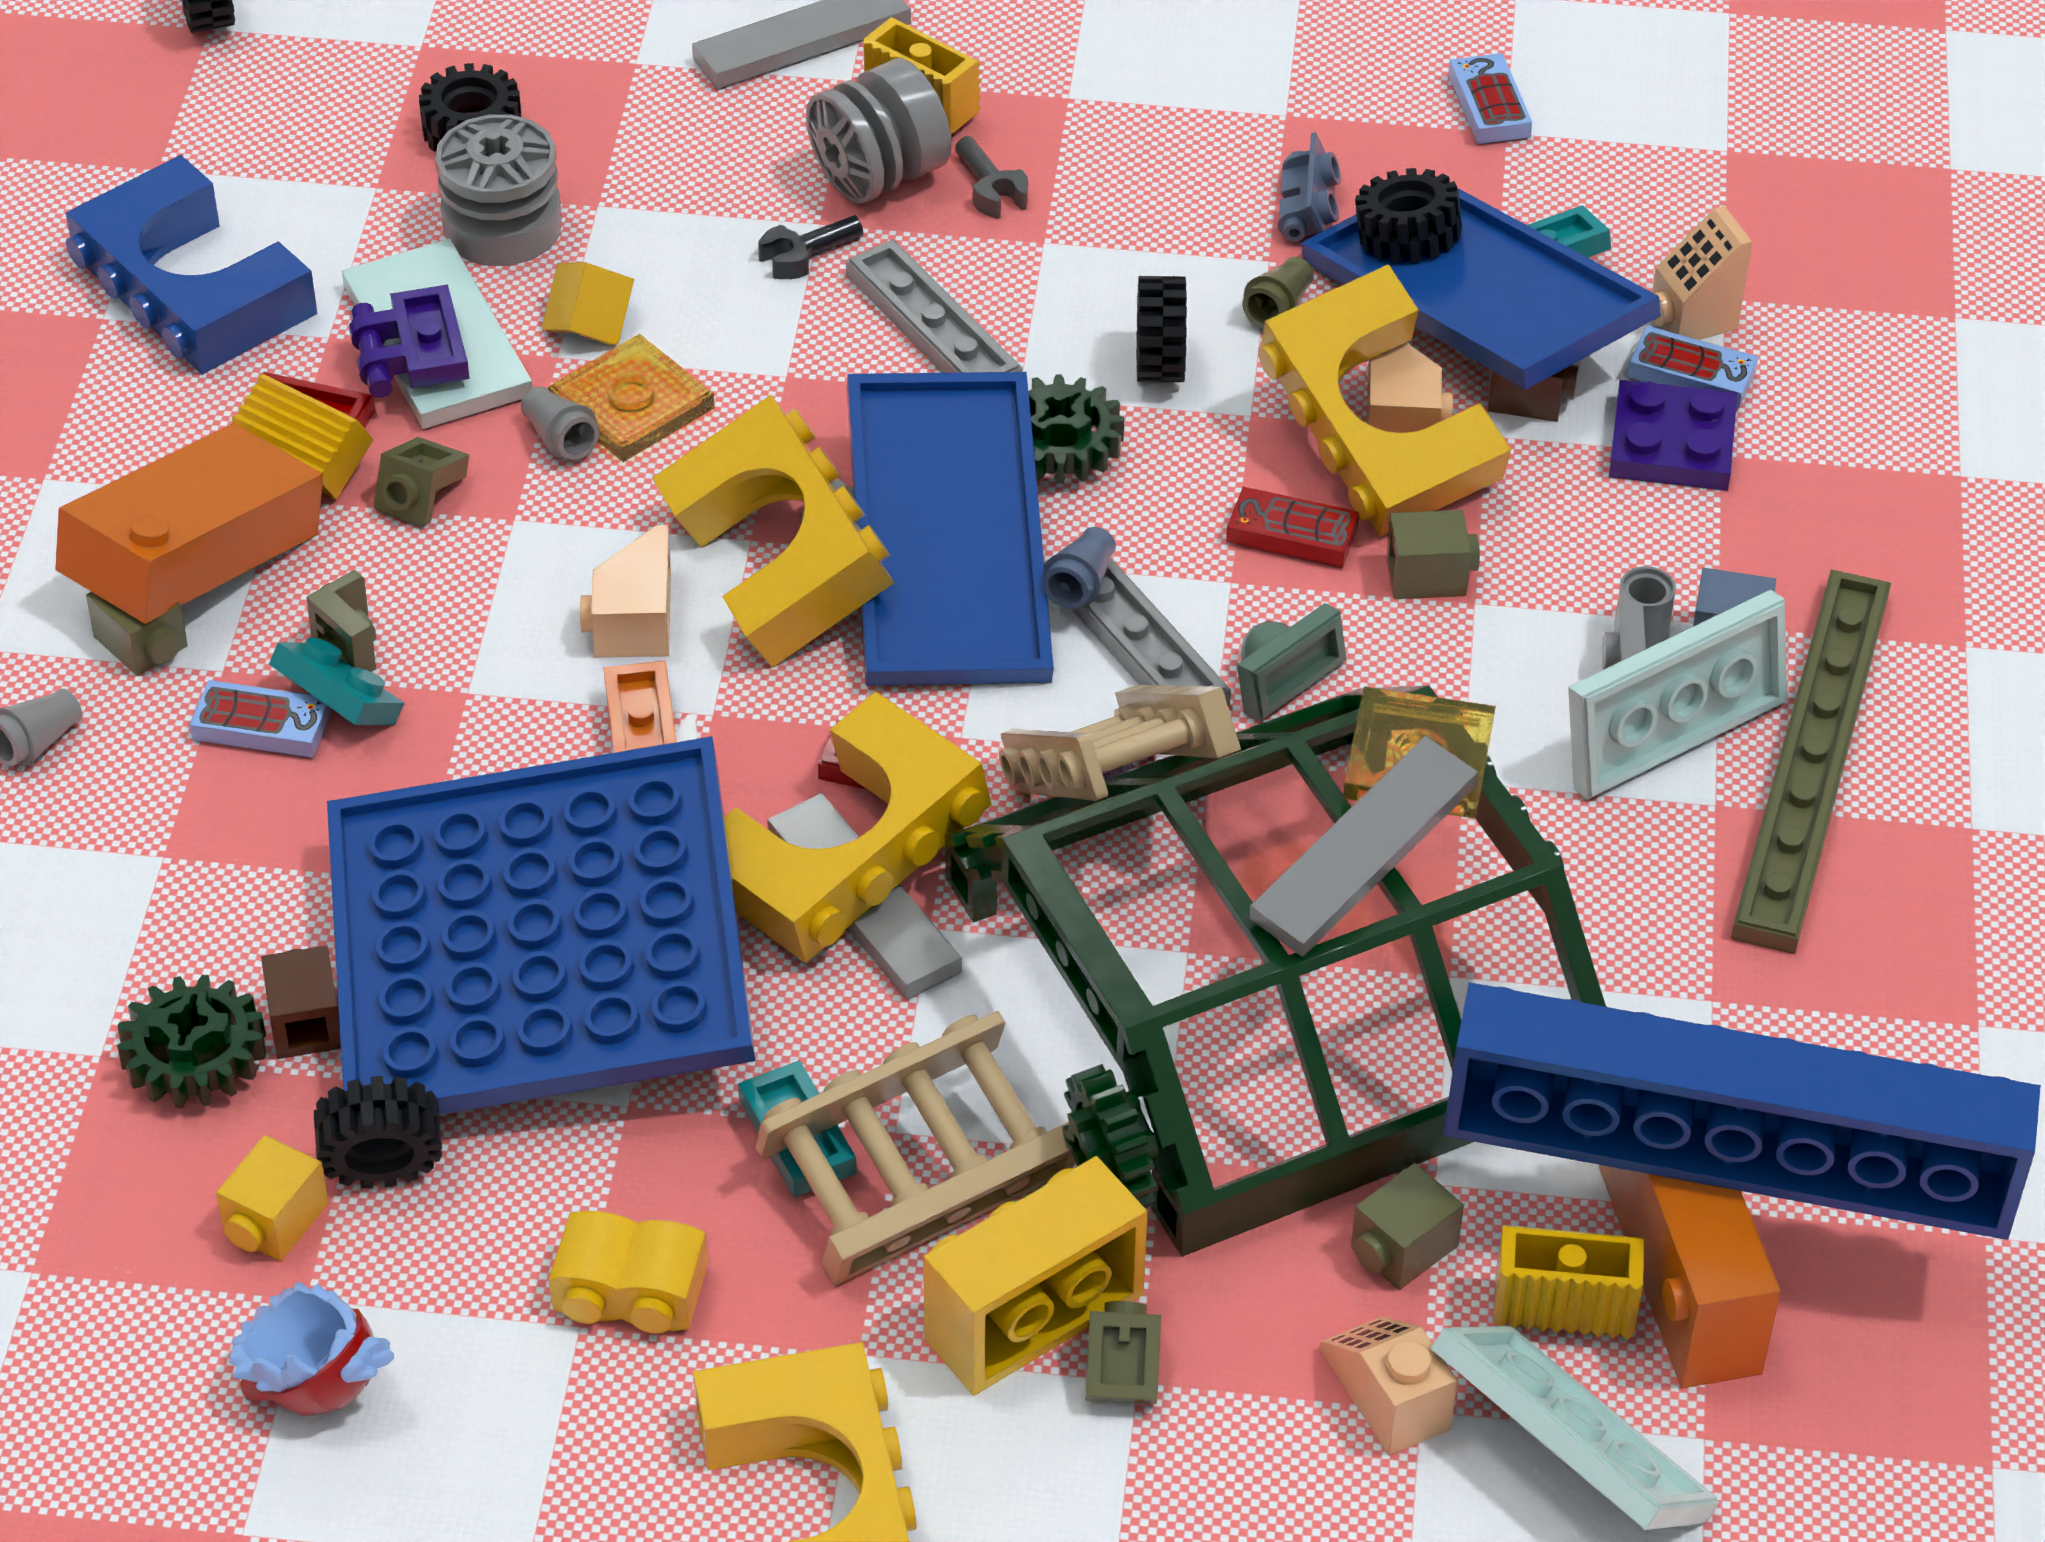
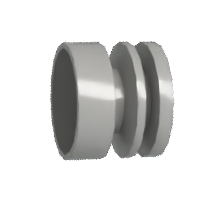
(878, 130)
(499, 189)

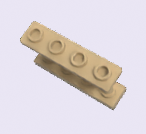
(1147, 723)
(917, 1211)

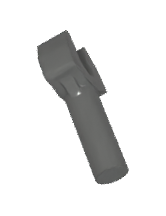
(991, 181)

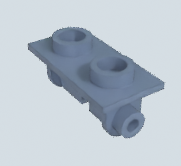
(1308, 192)

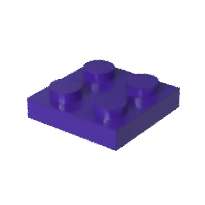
(1673, 435)

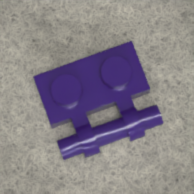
(428, 337)

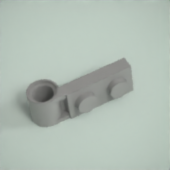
(1641, 614)

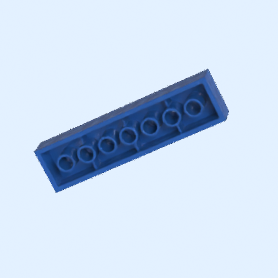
(1742, 1111)

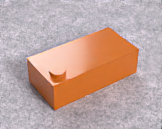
(188, 522)
(1700, 1273)

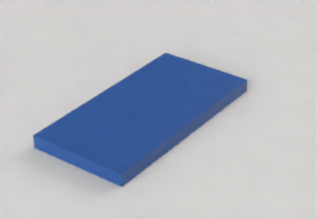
(1502, 293)
(955, 501)

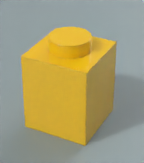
(272, 1198)

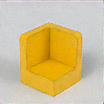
(588, 302)

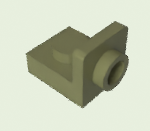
(413, 475)
(341, 617)
(1123, 1354)

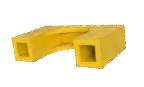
(1383, 470)
(829, 563)
(814, 894)
(817, 1409)

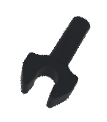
(792, 251)

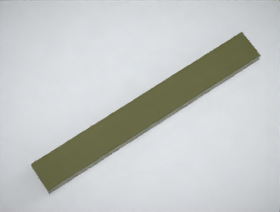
(1811, 763)

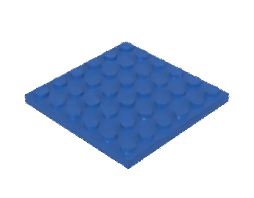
(539, 929)

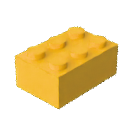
(1033, 1274)

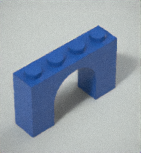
(201, 315)

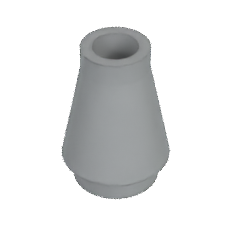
(562, 424)
(34, 725)

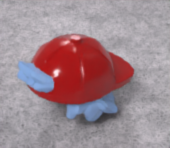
(307, 1352)

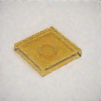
(636, 396)
(1396, 721)

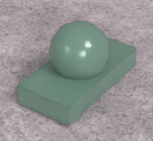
(1287, 660)

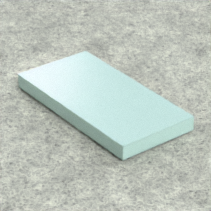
(493, 365)
(1678, 694)
(1576, 1426)

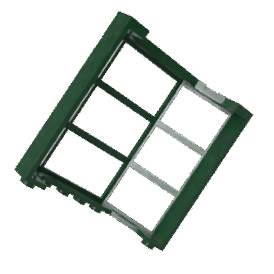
(1021, 856)

